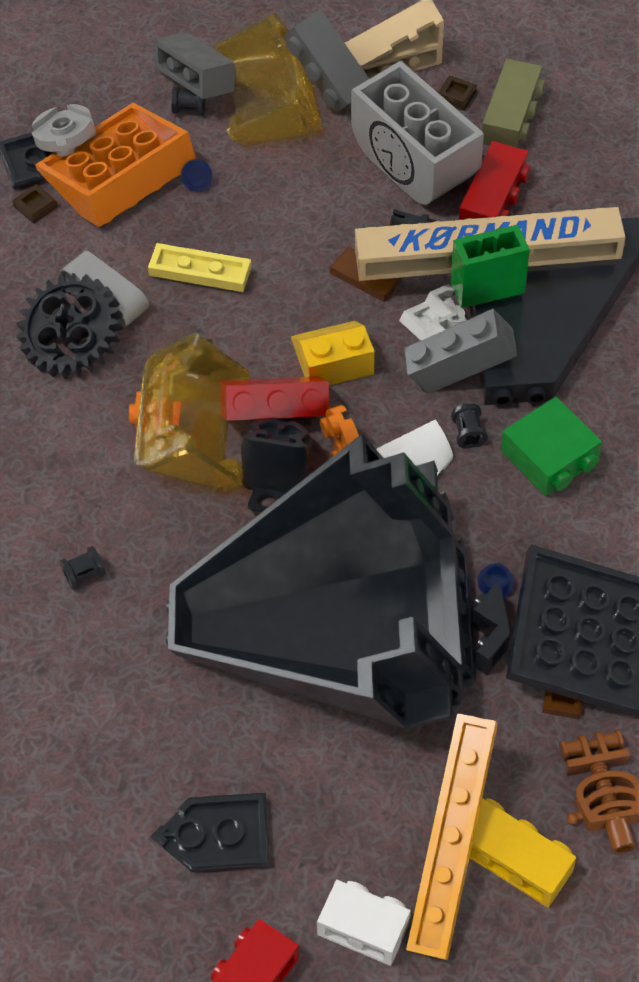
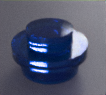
(196, 175)
(495, 574)

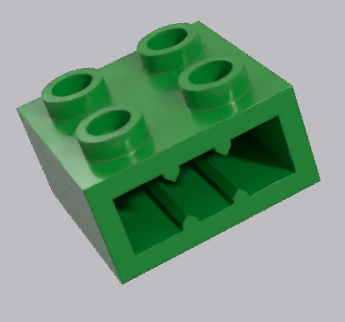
(489, 266)
(551, 446)

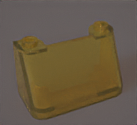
(270, 86)
(181, 416)

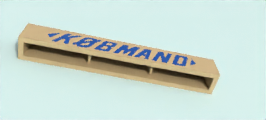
(428, 247)

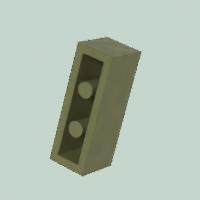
(513, 103)

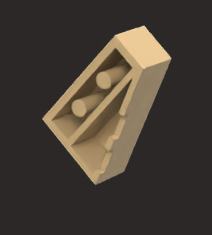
(408, 37)

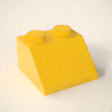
(335, 352)

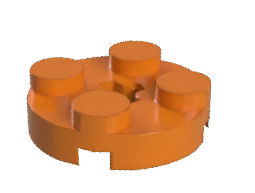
(338, 429)

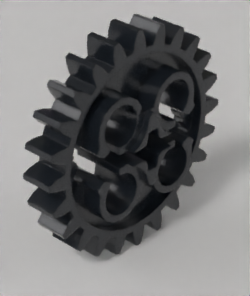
(70, 325)

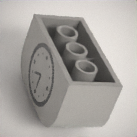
(414, 134)

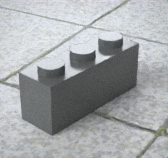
(325, 59)
(194, 65)
(460, 351)

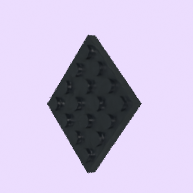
(577, 631)

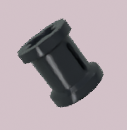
(187, 101)
(469, 426)
(82, 567)

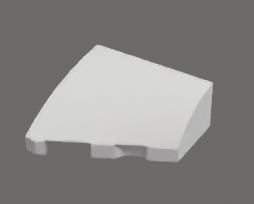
(438, 309)
(422, 446)

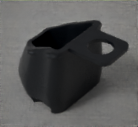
(273, 459)

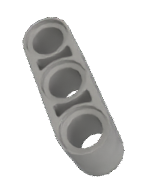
(130, 297)

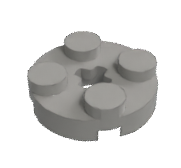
(63, 130)

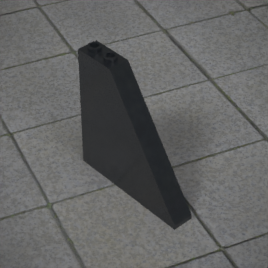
(555, 322)

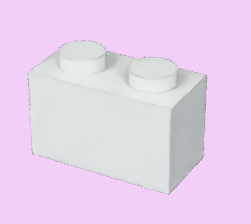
(364, 921)

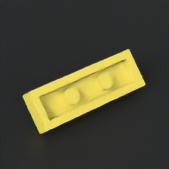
(199, 267)

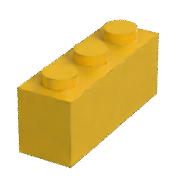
(520, 853)

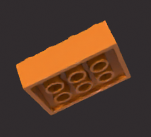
(120, 164)

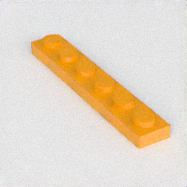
(452, 836)

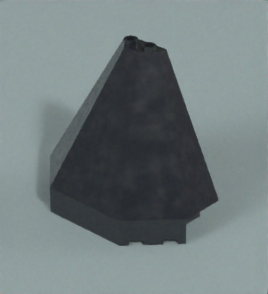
(340, 593)

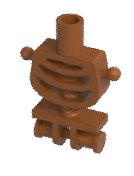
(619, 803)

